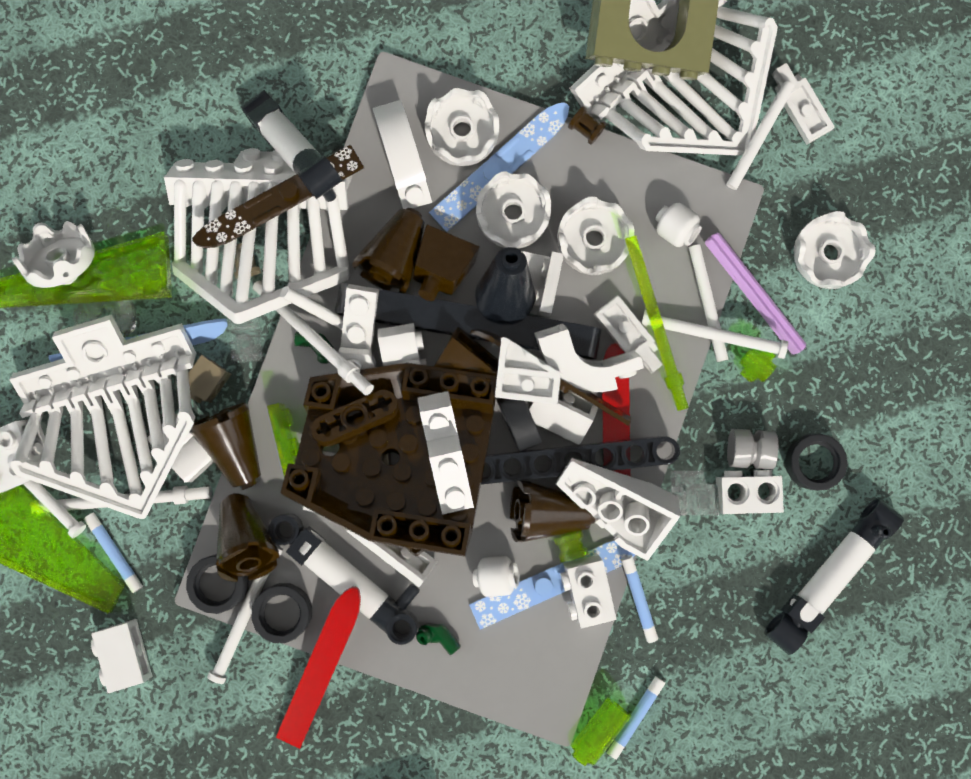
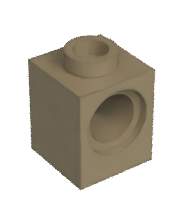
(206, 379)

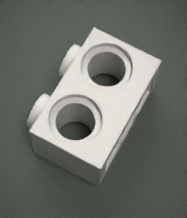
(749, 499)

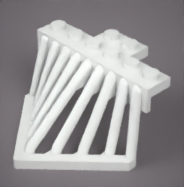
(654, 30)
(229, 186)
(99, 364)

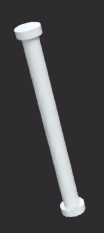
(722, 335)
(74, 527)
(218, 674)

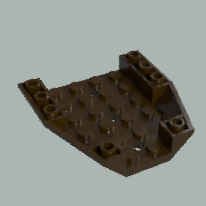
(398, 500)

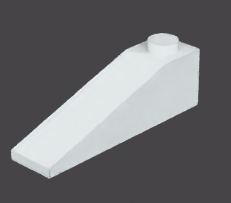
(625, 506)

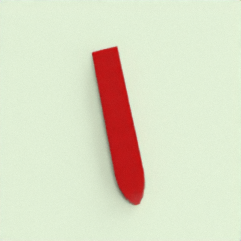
(620, 398)
(320, 667)

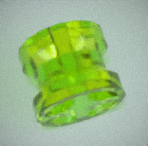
(571, 546)

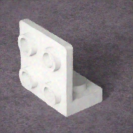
(545, 278)
(9, 441)

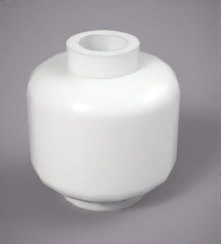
(678, 224)
(496, 576)

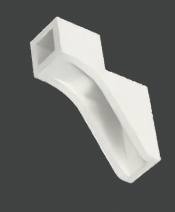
(445, 452)

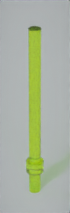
(673, 378)

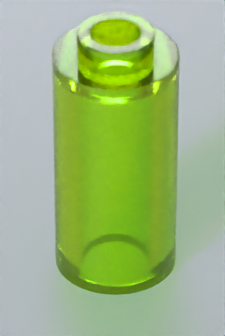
(599, 732)

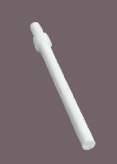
(346, 369)
(178, 495)

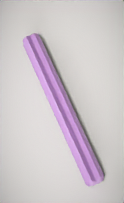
(755, 293)

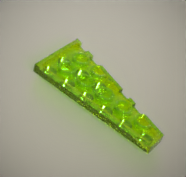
(116, 273)
(42, 549)

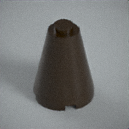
(392, 252)
(230, 444)
(545, 513)
(243, 541)

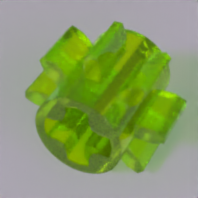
(757, 365)

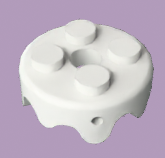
(465, 107)
(517, 190)
(598, 216)
(847, 237)
(57, 258)

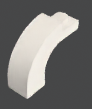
(402, 154)
(583, 373)

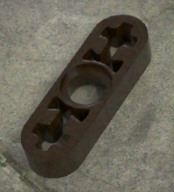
(351, 430)

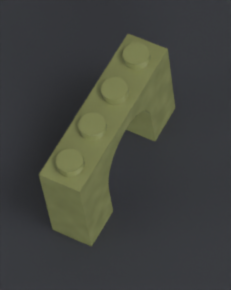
(687, 54)

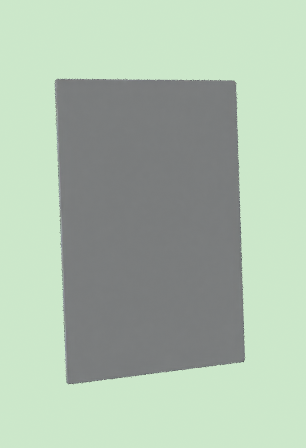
(538, 662)

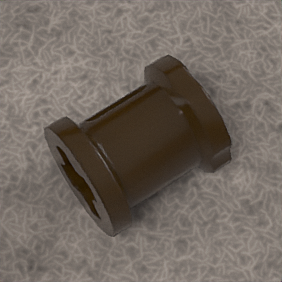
(587, 125)

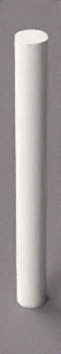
(760, 135)
(707, 299)

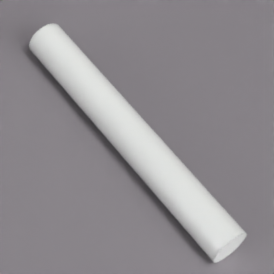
(312, 307)

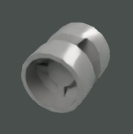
(754, 449)

